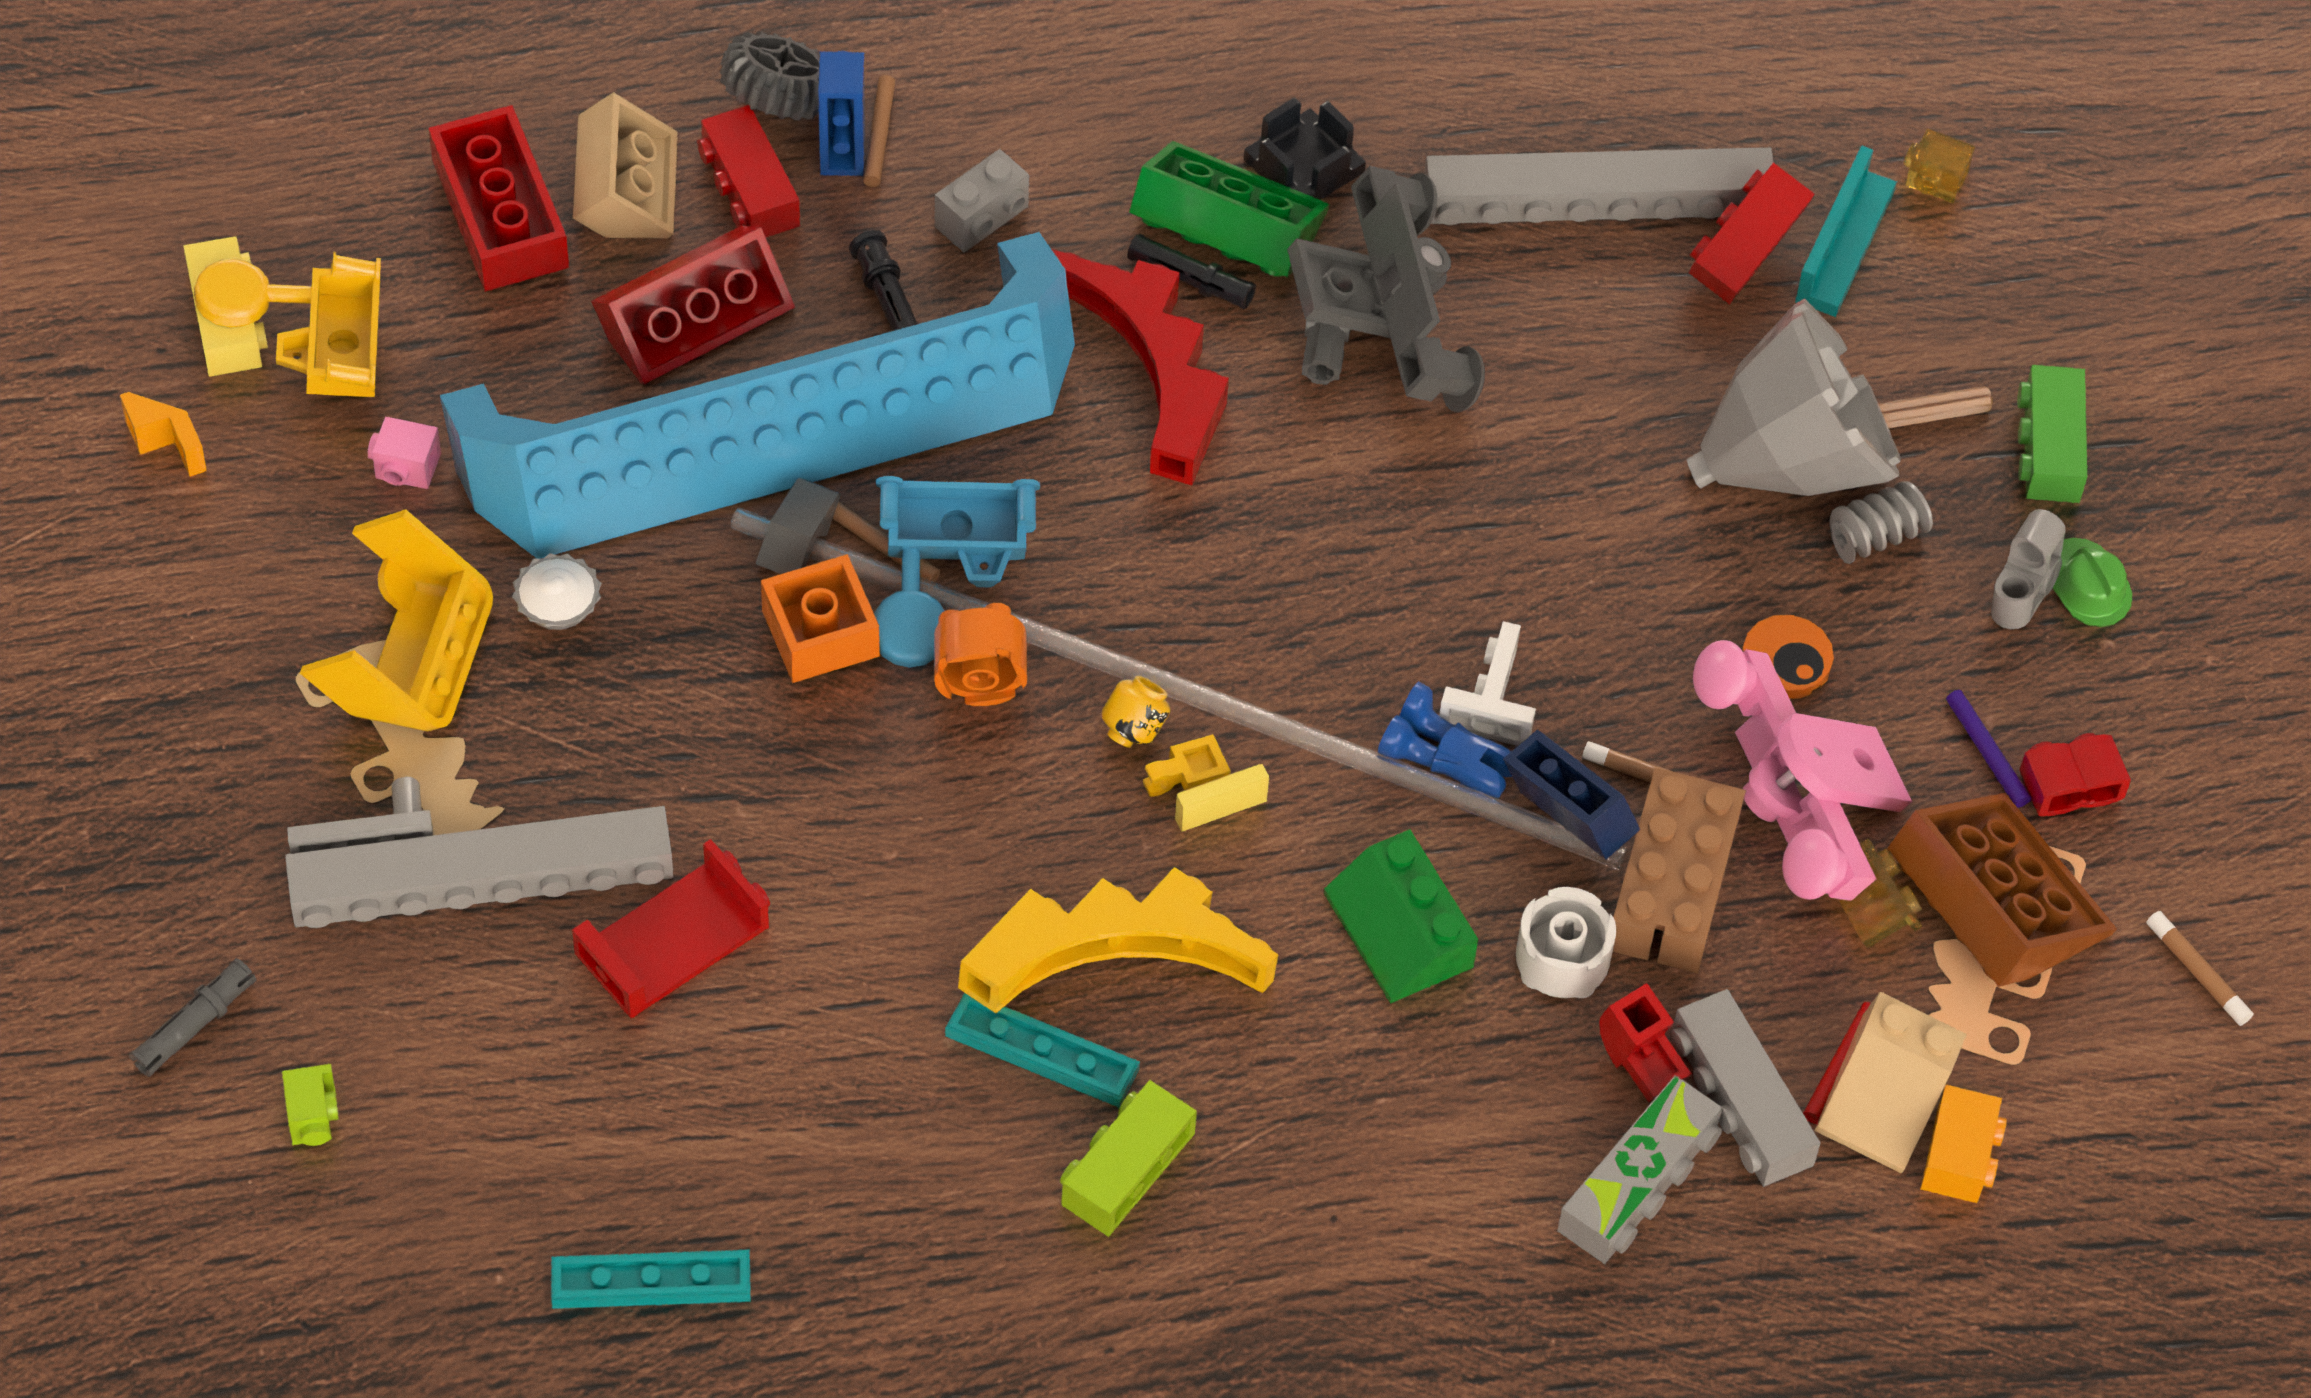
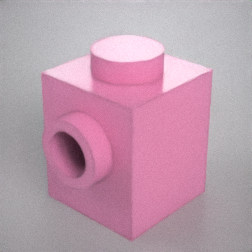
(405, 452)

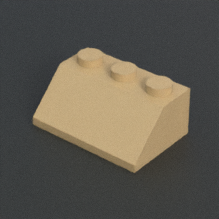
(624, 171)

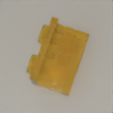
(1883, 904)

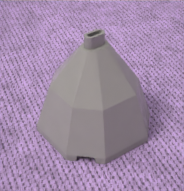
(1797, 417)

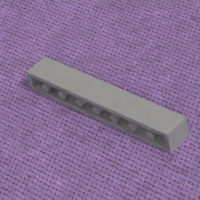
(1591, 184)
(479, 867)

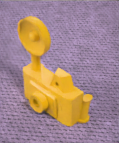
(344, 314)

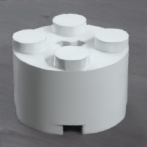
(1565, 943)

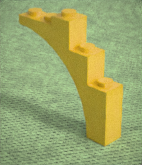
(1111, 924)

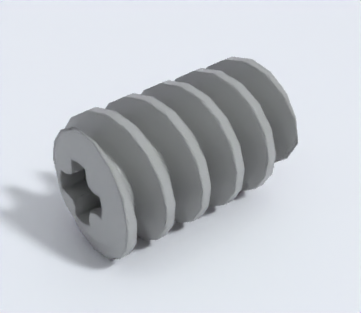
(1878, 518)

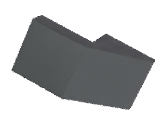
(796, 524)

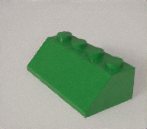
(1225, 207)

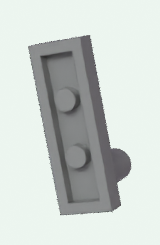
(405, 823)

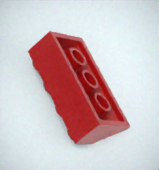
(694, 303)

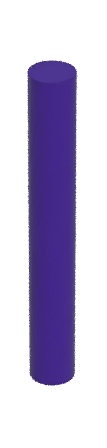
(1988, 748)

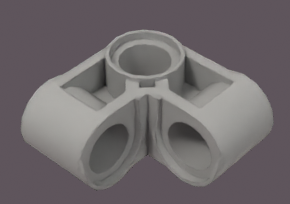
(2030, 570)

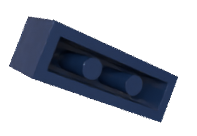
(1572, 794)

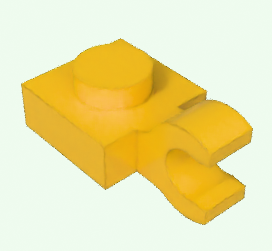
(1188, 764)

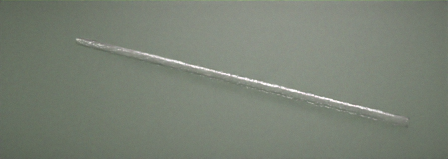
(1221, 704)

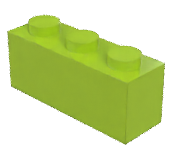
(1127, 1157)

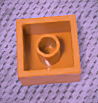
(820, 618)

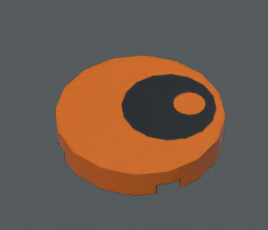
(1797, 651)

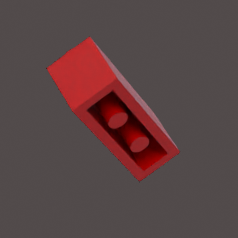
(749, 172)
(1749, 231)

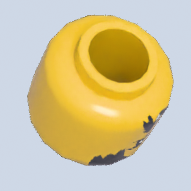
(1135, 711)

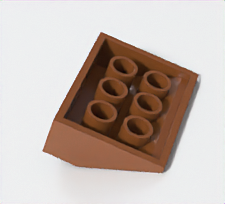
(1999, 886)

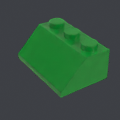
(1402, 917)

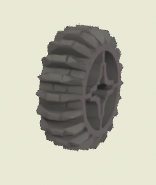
(772, 75)

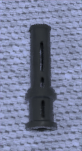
(882, 276)

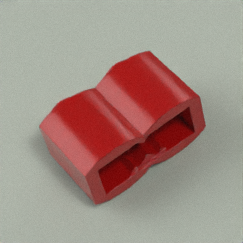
(2074, 774)

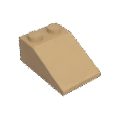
(1890, 1081)

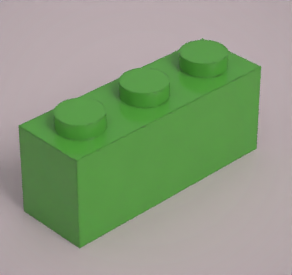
(2053, 433)

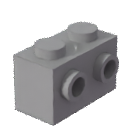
(981, 200)

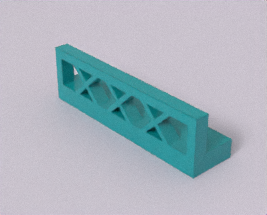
(1845, 236)

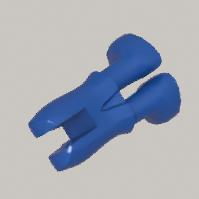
(1460, 753)

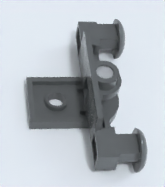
(1392, 286)

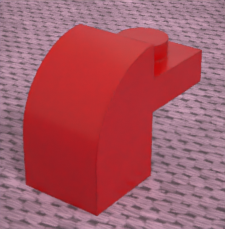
(1636, 1039)

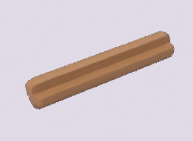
(1937, 407)

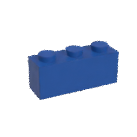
(841, 113)

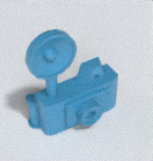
(945, 522)

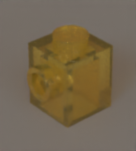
(1938, 165)

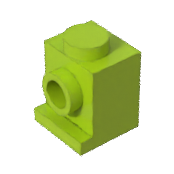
(310, 1104)

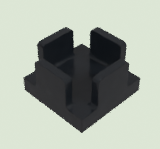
(1306, 149)

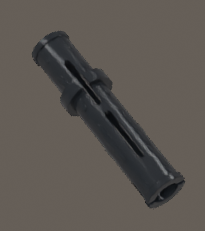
(1206, 277)

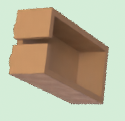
(1677, 868)

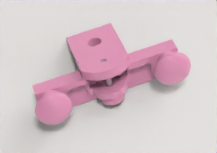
(1827, 756)

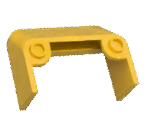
(432, 637)

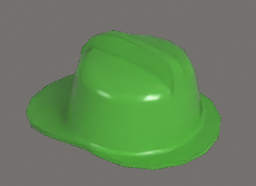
(2092, 583)

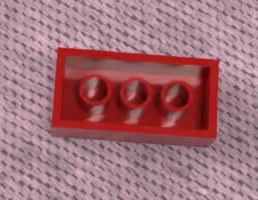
(498, 198)

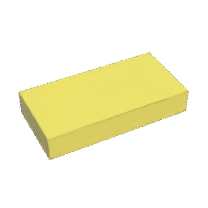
(1221, 797)

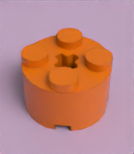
(980, 654)

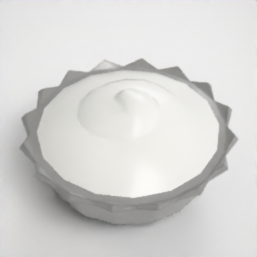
(556, 591)

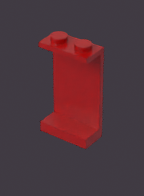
(675, 933)

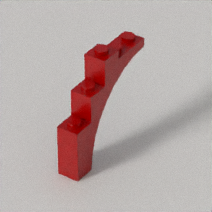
(1169, 348)

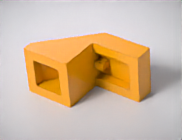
(160, 425)

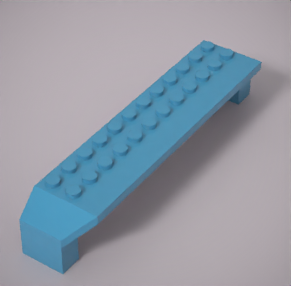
(771, 424)

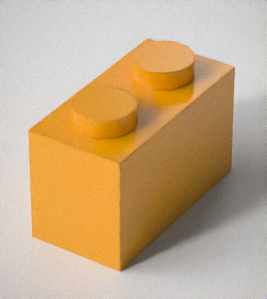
(1962, 1144)

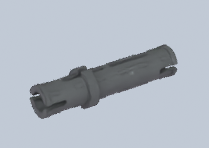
(208, 1003)

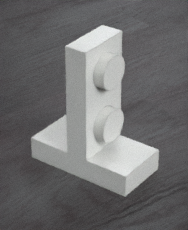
(1485, 710)

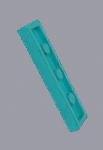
(1044, 1050)
(650, 1279)

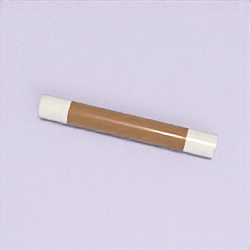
(1619, 761)
(2199, 968)

